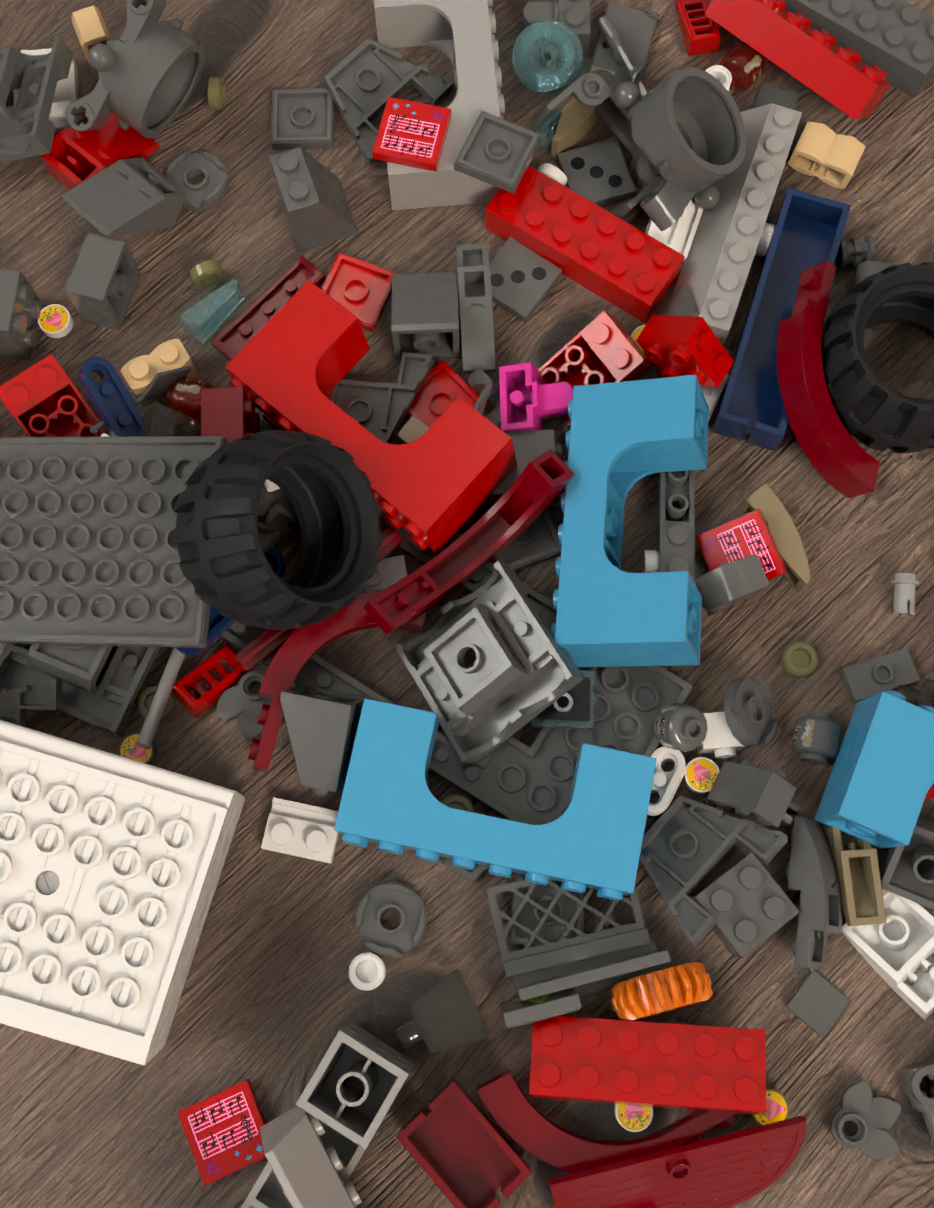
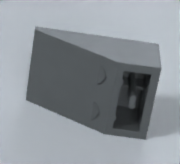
(127, 199)

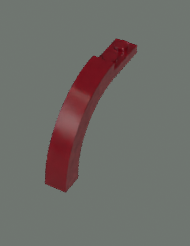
(806, 394)
(474, 549)
(296, 653)
(576, 1152)

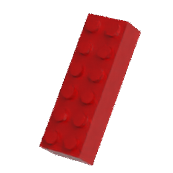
(804, 53)
(586, 243)
(649, 1064)

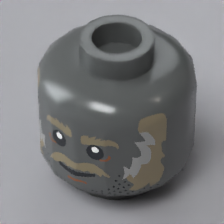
(680, 727)
(816, 738)

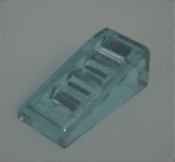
(209, 313)

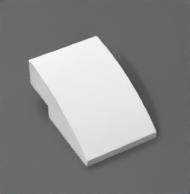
(900, 950)

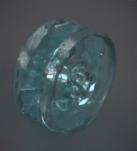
(535, 43)

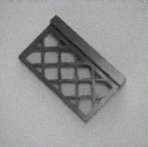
(568, 949)
(592, 973)

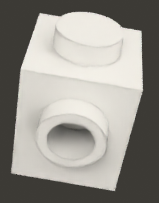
(719, 737)

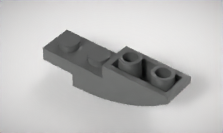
(475, 307)
(820, 902)

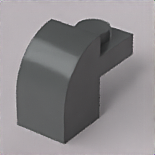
(731, 583)

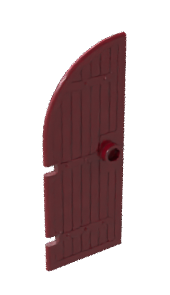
(694, 1175)

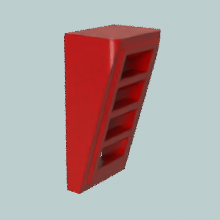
(699, 43)
(208, 698)

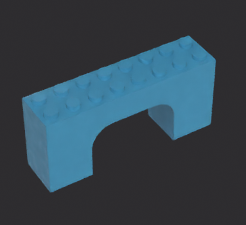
(613, 442)
(881, 771)
(587, 846)

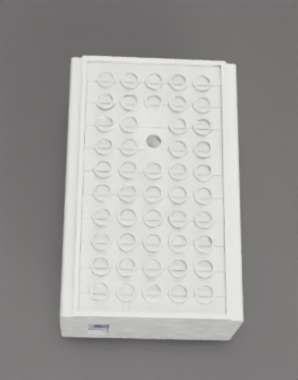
(102, 890)

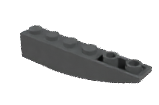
(676, 522)

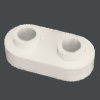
(666, 782)

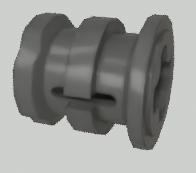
(865, 247)

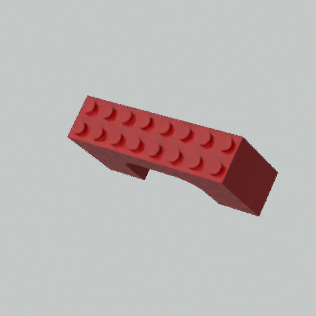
(419, 485)

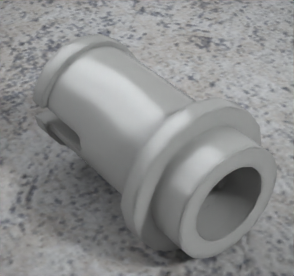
(904, 594)

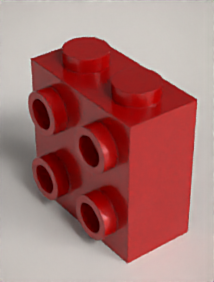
(685, 348)

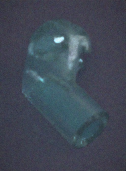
(547, 130)

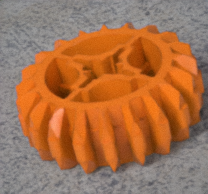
(661, 991)

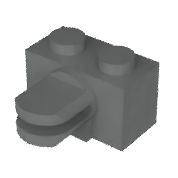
(570, 12)
(755, 793)

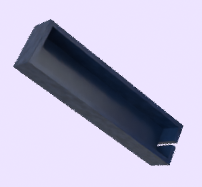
(803, 236)

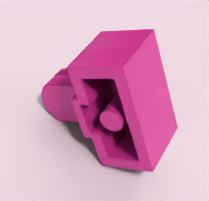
(527, 400)

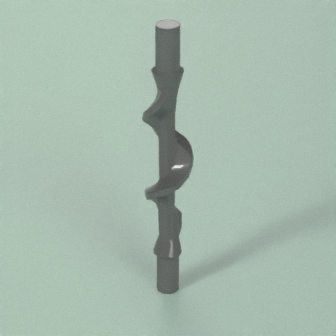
(621, 54)

